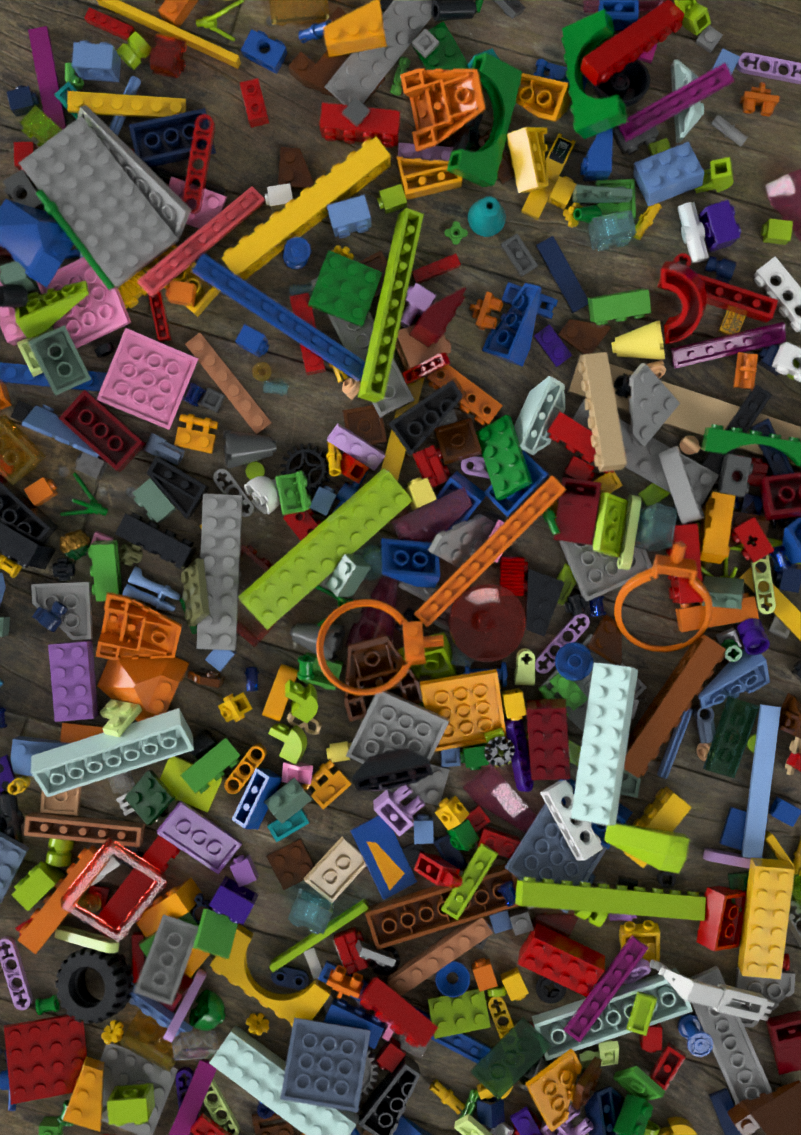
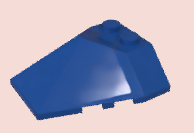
(33, 240)

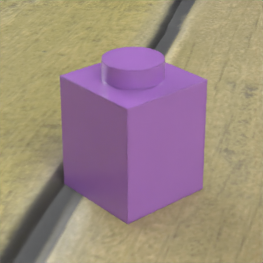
(243, 870)

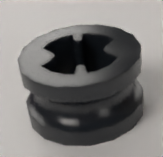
(664, 884)

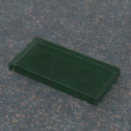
(731, 737)
(511, 1058)

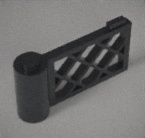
(453, 9)

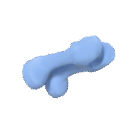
(138, 579)

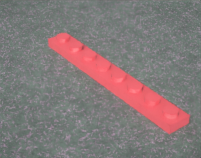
(201, 241)

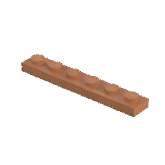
(228, 383)

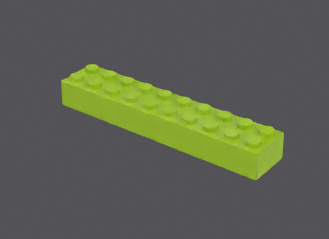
(324, 547)

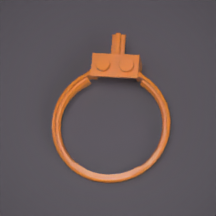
(669, 565)
(413, 637)

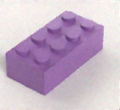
(73, 680)

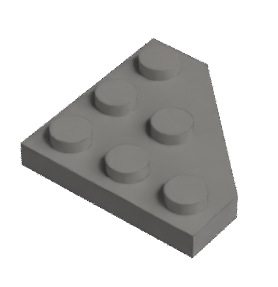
(649, 404)
(462, 541)
(76, 597)
(772, 989)

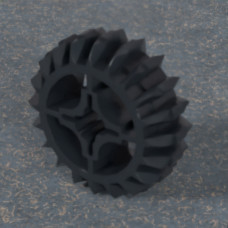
(303, 452)

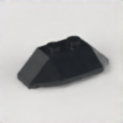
(391, 770)

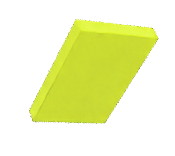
(181, 790)

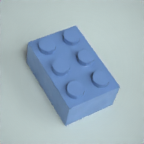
(668, 174)

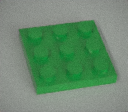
(345, 288)

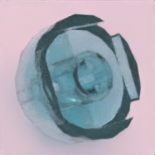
(373, 556)

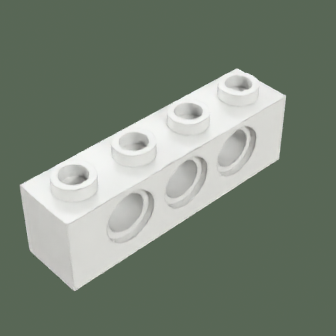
(787, 285)
(784, 360)
(581, 849)

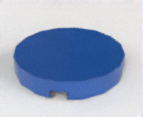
(574, 661)

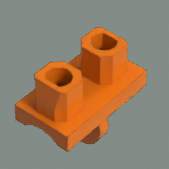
(760, 97)
(484, 319)
(745, 370)
(345, 984)

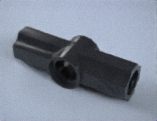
(468, 134)
(10, 817)

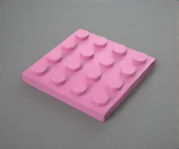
(95, 314)
(147, 379)

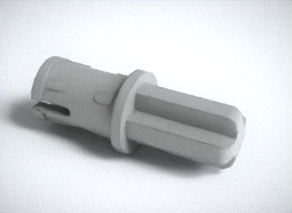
(729, 130)

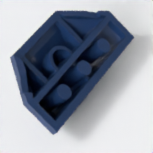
(604, 1110)

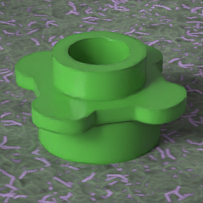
(456, 228)

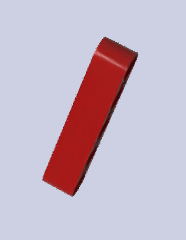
(196, 154)

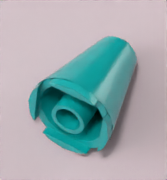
(486, 217)

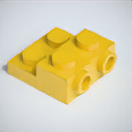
(647, 933)

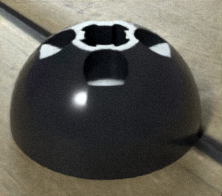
(629, 84)

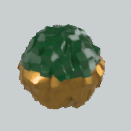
(75, 544)

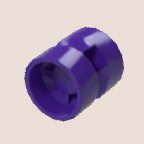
(753, 636)

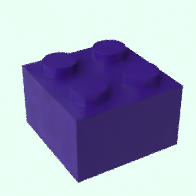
(719, 225)
(233, 901)

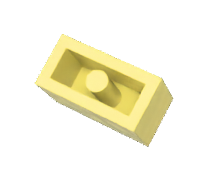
(420, 492)

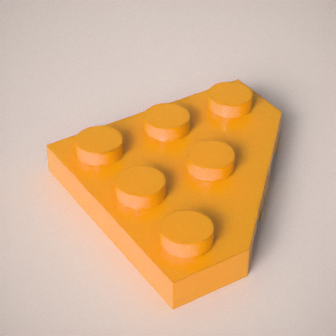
(555, 1088)

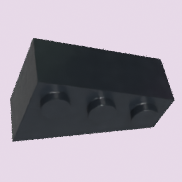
(178, 486)
(541, 601)

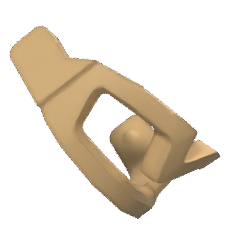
(290, 717)

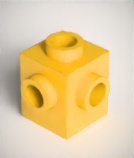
(234, 707)
(451, 812)

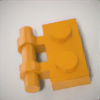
(195, 439)
(331, 788)

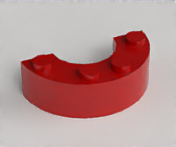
(693, 297)

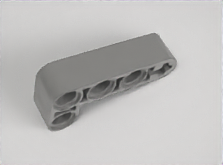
(680, 486)

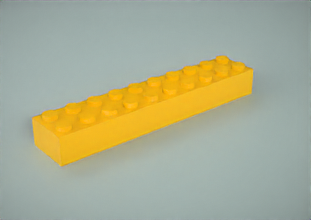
(308, 209)

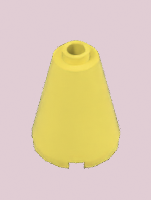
(641, 343)

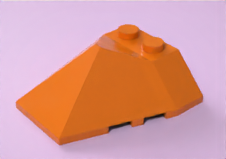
(441, 102)
(135, 631)
(144, 682)

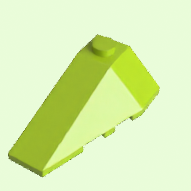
(655, 847)

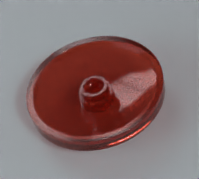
(487, 622)

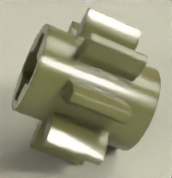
(130, 554)

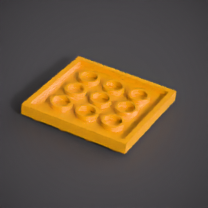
(470, 704)

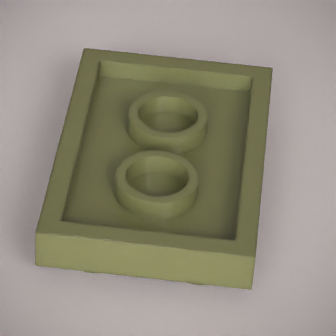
(195, 592)

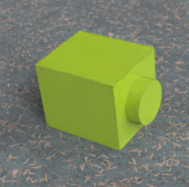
(392, 199)
(777, 231)

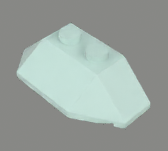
(689, 117)
(539, 413)

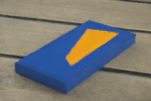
(383, 856)

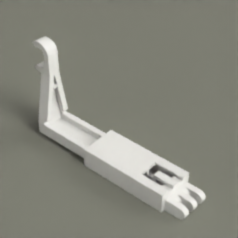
(721, 997)

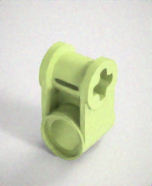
(525, 671)

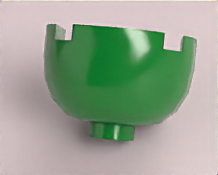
(208, 1012)

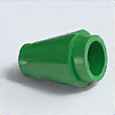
(587, 213)

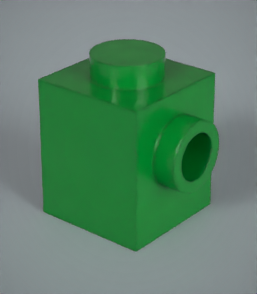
(474, 756)
(463, 836)

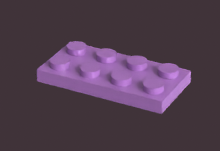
(199, 837)

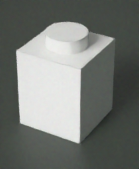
(278, 196)

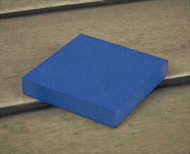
(734, 828)

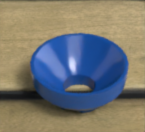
(457, 988)

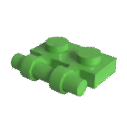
(567, 689)

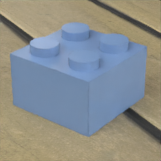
(96, 61)
(349, 216)

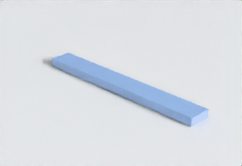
(761, 781)

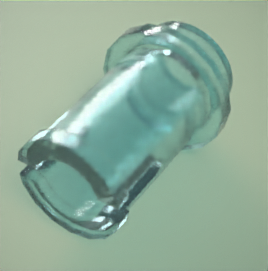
(300, 289)
(275, 388)

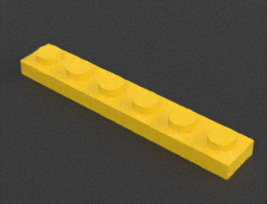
(125, 104)

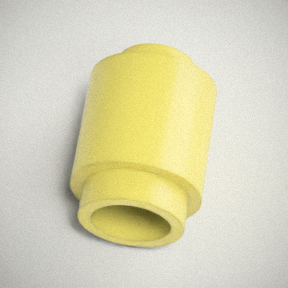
(338, 751)

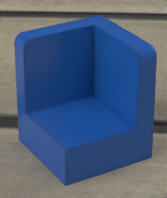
(784, 811)

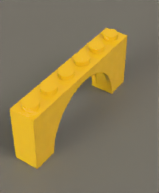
(300, 1004)

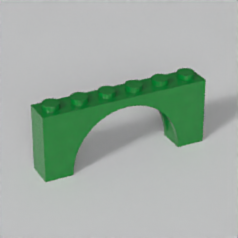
(579, 40)
(502, 85)

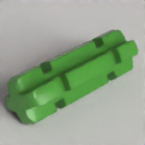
(404, 64)
(470, 1104)

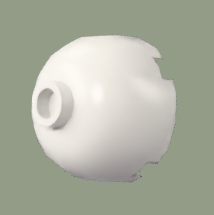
(264, 493)

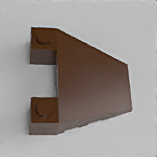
(319, 74)
(373, 665)
(774, 1112)

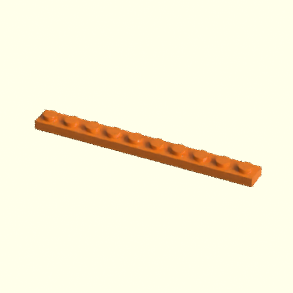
(489, 551)

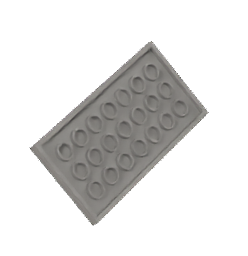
(99, 201)

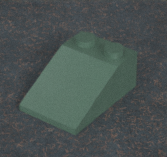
(59, 360)

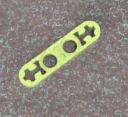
(630, 532)
(765, 576)
(87, 939)
(221, 1104)

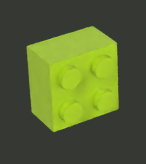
(36, 884)
(131, 1104)

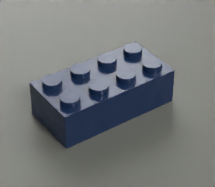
(167, 138)

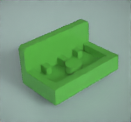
(293, 493)
(319, 677)

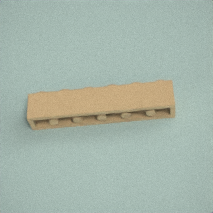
(602, 412)

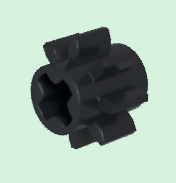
(622, 386)
(63, 569)
(575, 604)

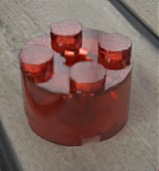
(167, 56)

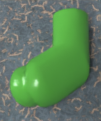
(70, 77)

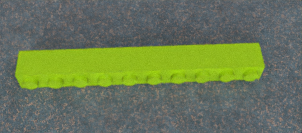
(390, 305)
(610, 900)

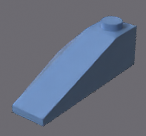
(49, 424)
(736, 677)
(25, 747)

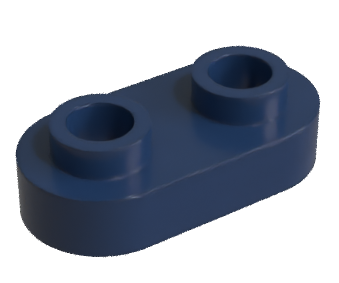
(290, 975)

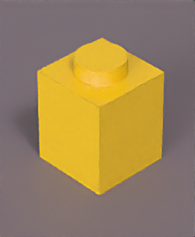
(562, 192)
(514, 984)

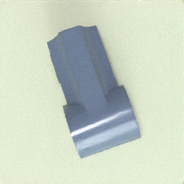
(160, 447)
(705, 725)

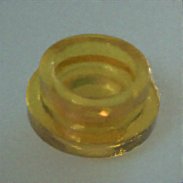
(261, 365)

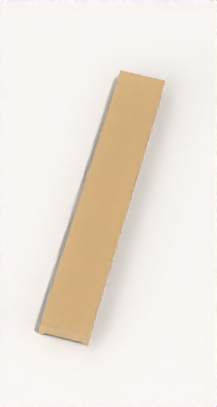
(694, 410)

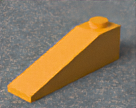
(543, 96)

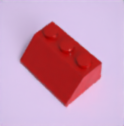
(722, 918)

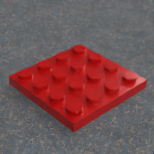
(44, 1057)

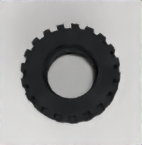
(77, 998)

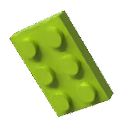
(610, 525)
(459, 1013)

